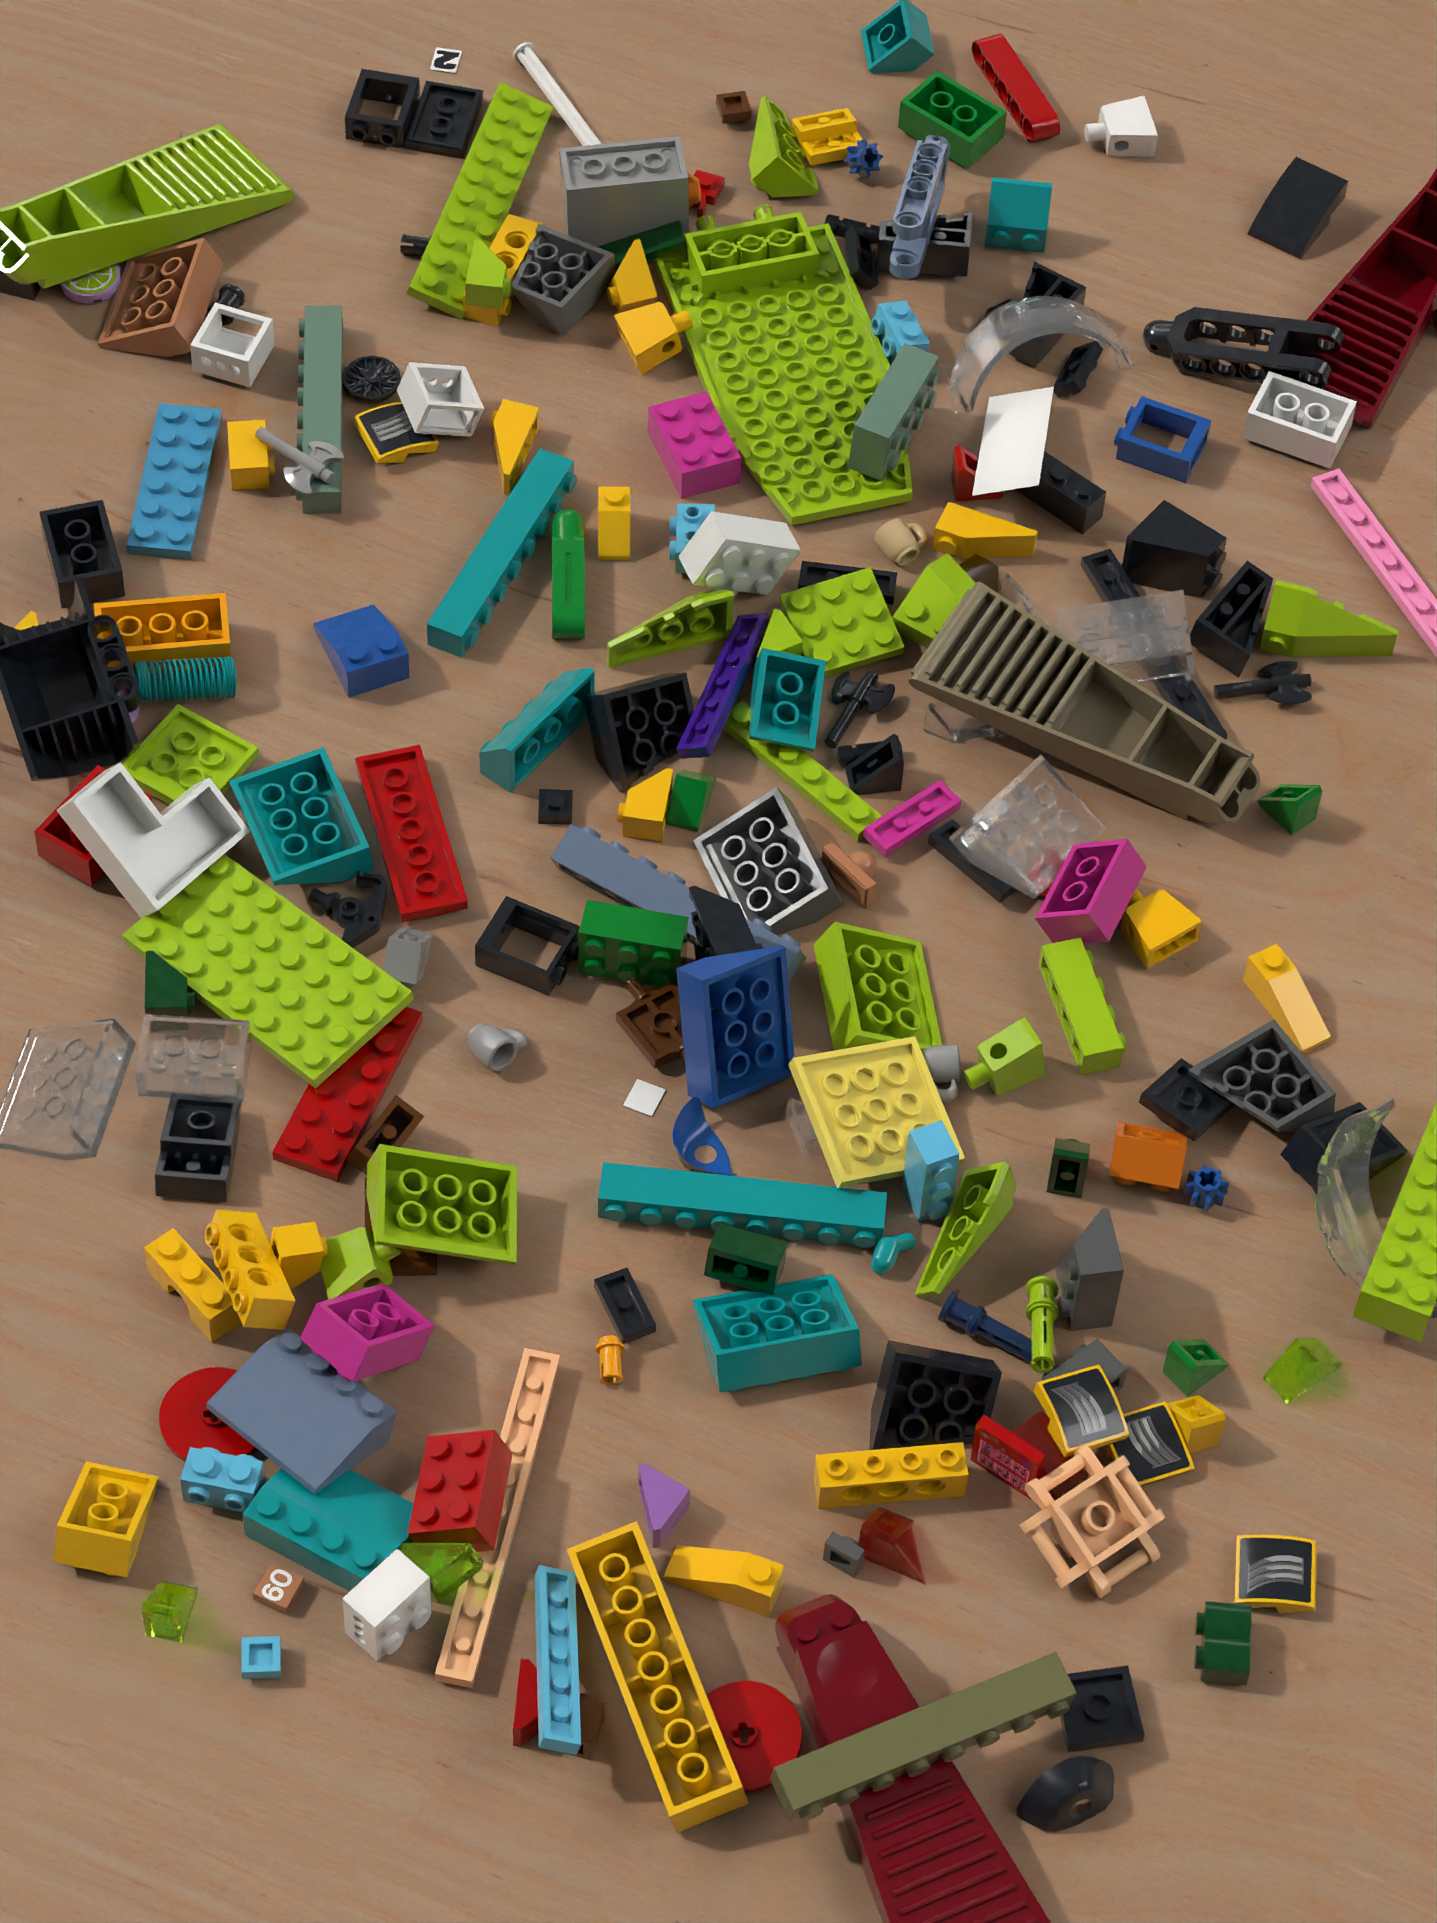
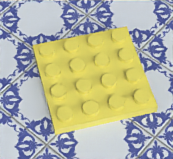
(867, 1104)

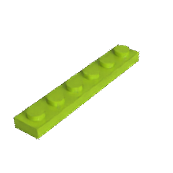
(805, 776)

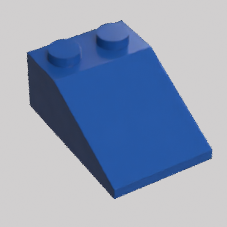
(363, 650)

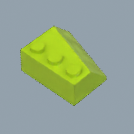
(932, 600)

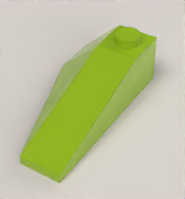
(975, 1212)

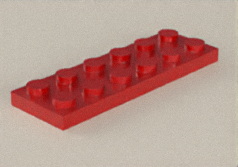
(411, 833)
(338, 1111)

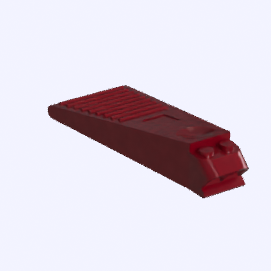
(1383, 308)
(925, 1835)

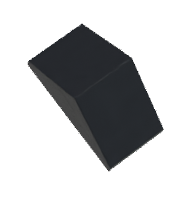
(878, 769)

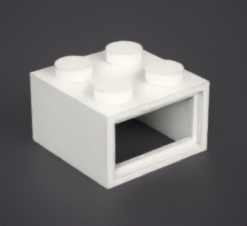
(228, 352)
(440, 407)
(387, 1605)

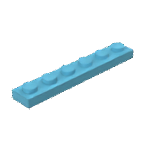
(557, 1660)

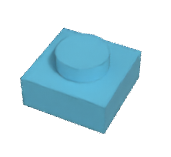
(261, 1657)

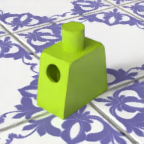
(1008, 1059)
(356, 1262)

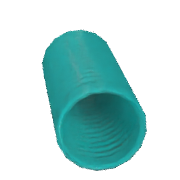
(184, 686)

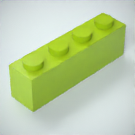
(1081, 1006)

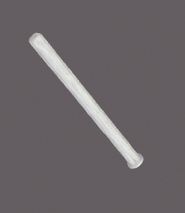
(526, 55)

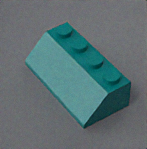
(537, 729)

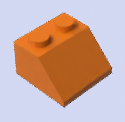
(1148, 1156)

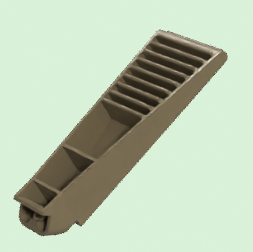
(1078, 708)

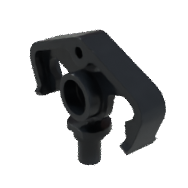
(357, 917)

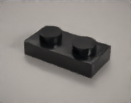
(861, 258)
(1077, 369)
(624, 1305)

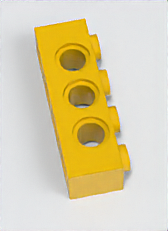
(511, 247)
(249, 1269)
(890, 1475)

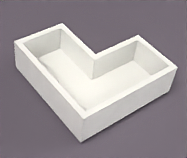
(147, 850)

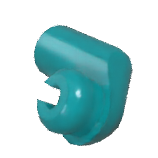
(888, 1250)

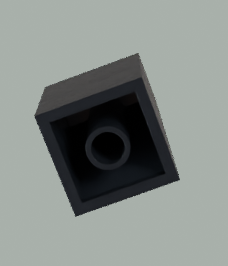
(1174, 552)

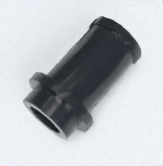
(419, 244)

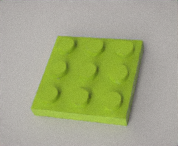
(843, 622)
(185, 752)

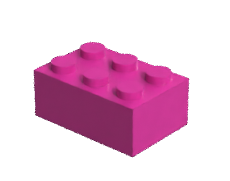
(694, 445)
(1091, 891)
(367, 1332)

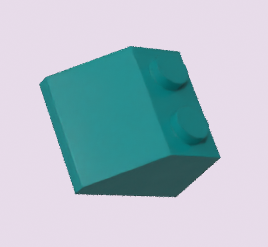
(898, 39)
(1018, 214)

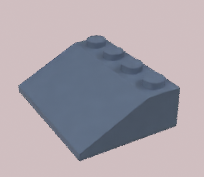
(303, 1412)

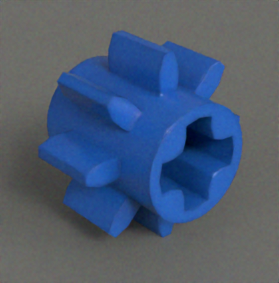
(871, 157)
(1205, 1188)

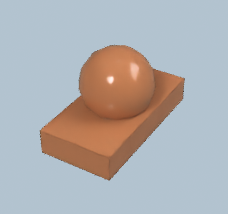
(852, 873)

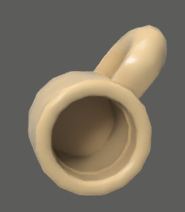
(898, 541)

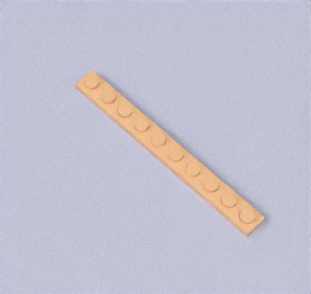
(478, 1595)

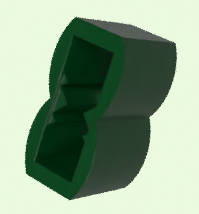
(1225, 1643)

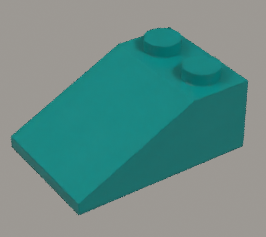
(786, 699)

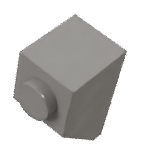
(408, 955)

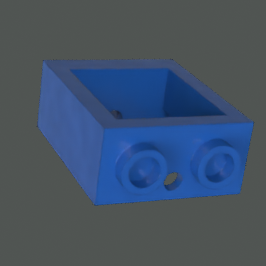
(1155, 457)

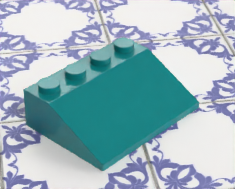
(303, 821)
(778, 1336)
(335, 1532)

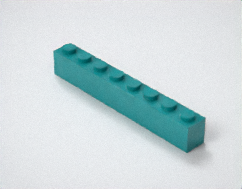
(501, 553)
(741, 1202)

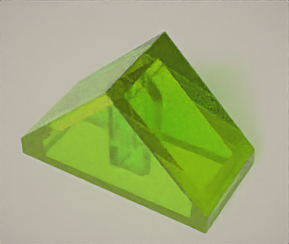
(1300, 1368)
(445, 1564)
(168, 1610)

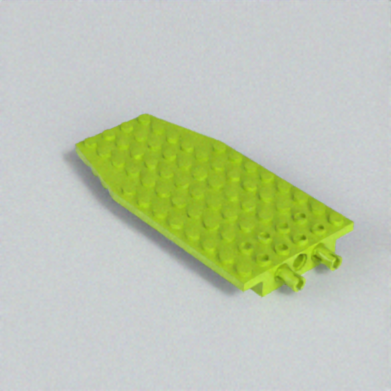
(784, 358)

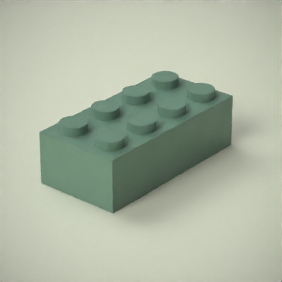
(894, 412)

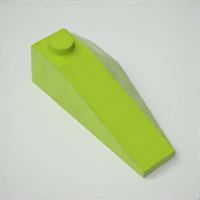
(776, 158)
(684, 625)
(1311, 627)

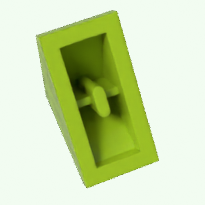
(781, 635)

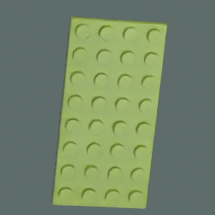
(272, 965)

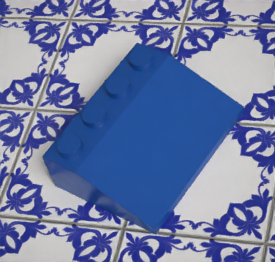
(735, 1023)

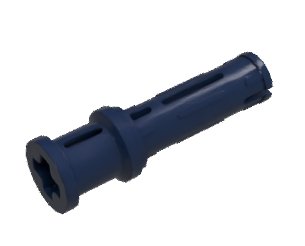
(977, 1322)

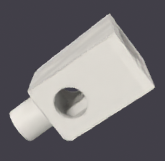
(1125, 129)

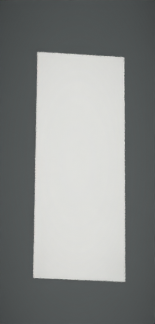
(1013, 441)

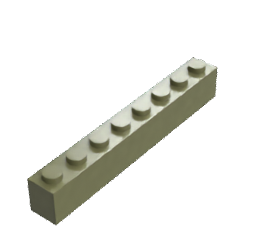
(922, 1737)

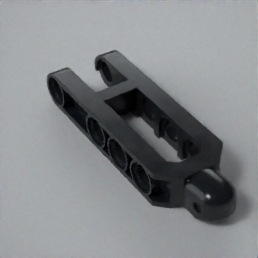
(1289, 335)

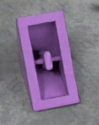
(662, 1502)

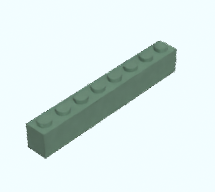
(321, 398)

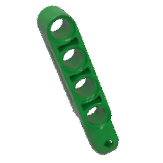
(568, 576)

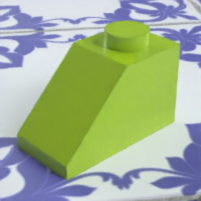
(486, 278)

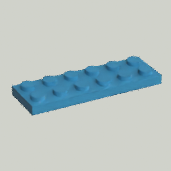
(174, 481)

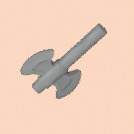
(308, 465)

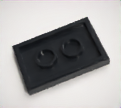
(444, 119)

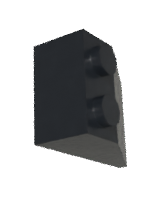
(1312, 1139)

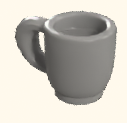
(495, 1046)
(944, 1067)

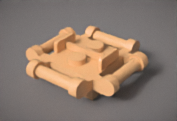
(1093, 1520)

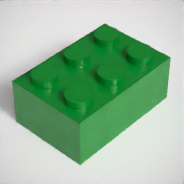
(953, 112)
(631, 944)

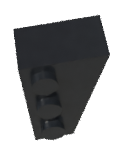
(946, 249)
(1046, 283)
(1233, 618)

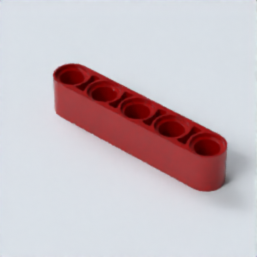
(1015, 88)

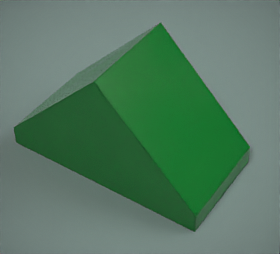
(689, 799)
(1292, 805)
(1192, 1364)

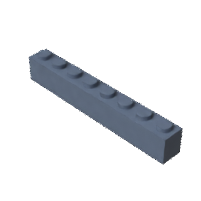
(643, 887)

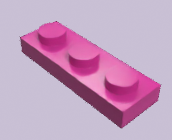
(912, 818)

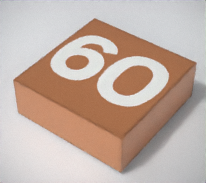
(278, 1588)

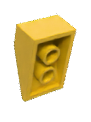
(104, 1519)

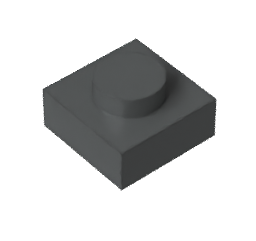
(844, 1554)

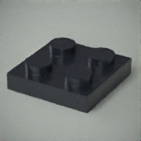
(1184, 1101)
(1102, 1710)

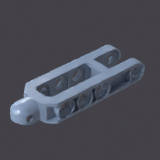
(919, 205)

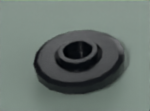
(371, 379)

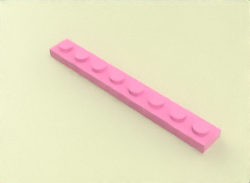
(1379, 553)

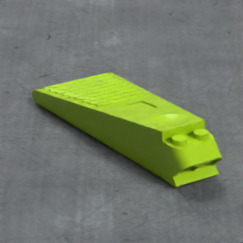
(137, 208)

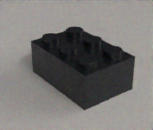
(82, 544)

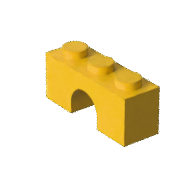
(181, 1269)

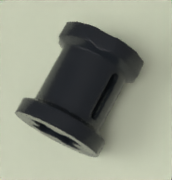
(229, 296)

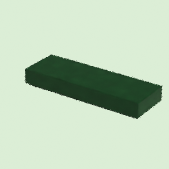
(655, 242)

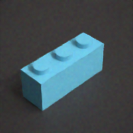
(930, 1171)

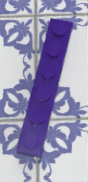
(723, 686)

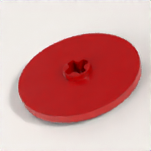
(187, 1421)
(770, 1722)

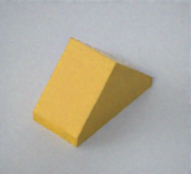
(1198, 1422)

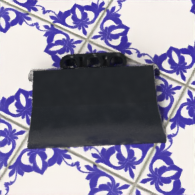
(65, 693)

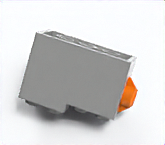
(625, 188)

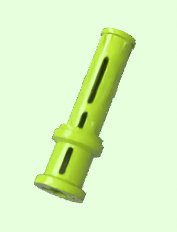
(1042, 1313)

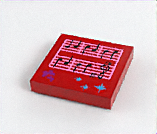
(1006, 1455)

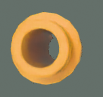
(610, 1352)

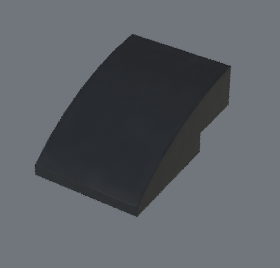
(1298, 208)
(198, 1147)

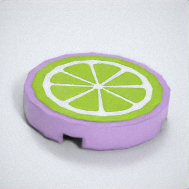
(93, 286)

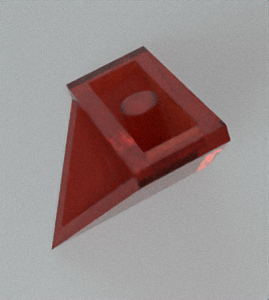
(891, 1543)

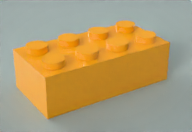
(171, 628)

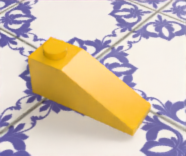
(514, 433)
(970, 532)
(1285, 997)
(727, 1576)

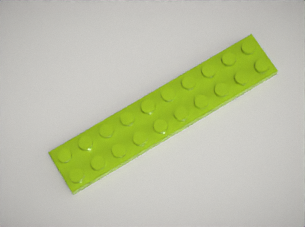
(480, 196)

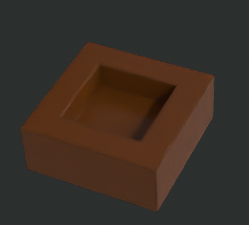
(733, 107)

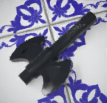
(1280, 682)
(857, 695)

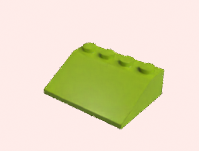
(874, 988)
(443, 1204)

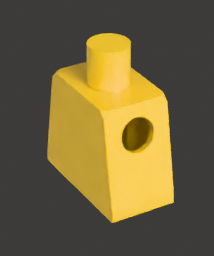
(652, 334)
(1158, 926)

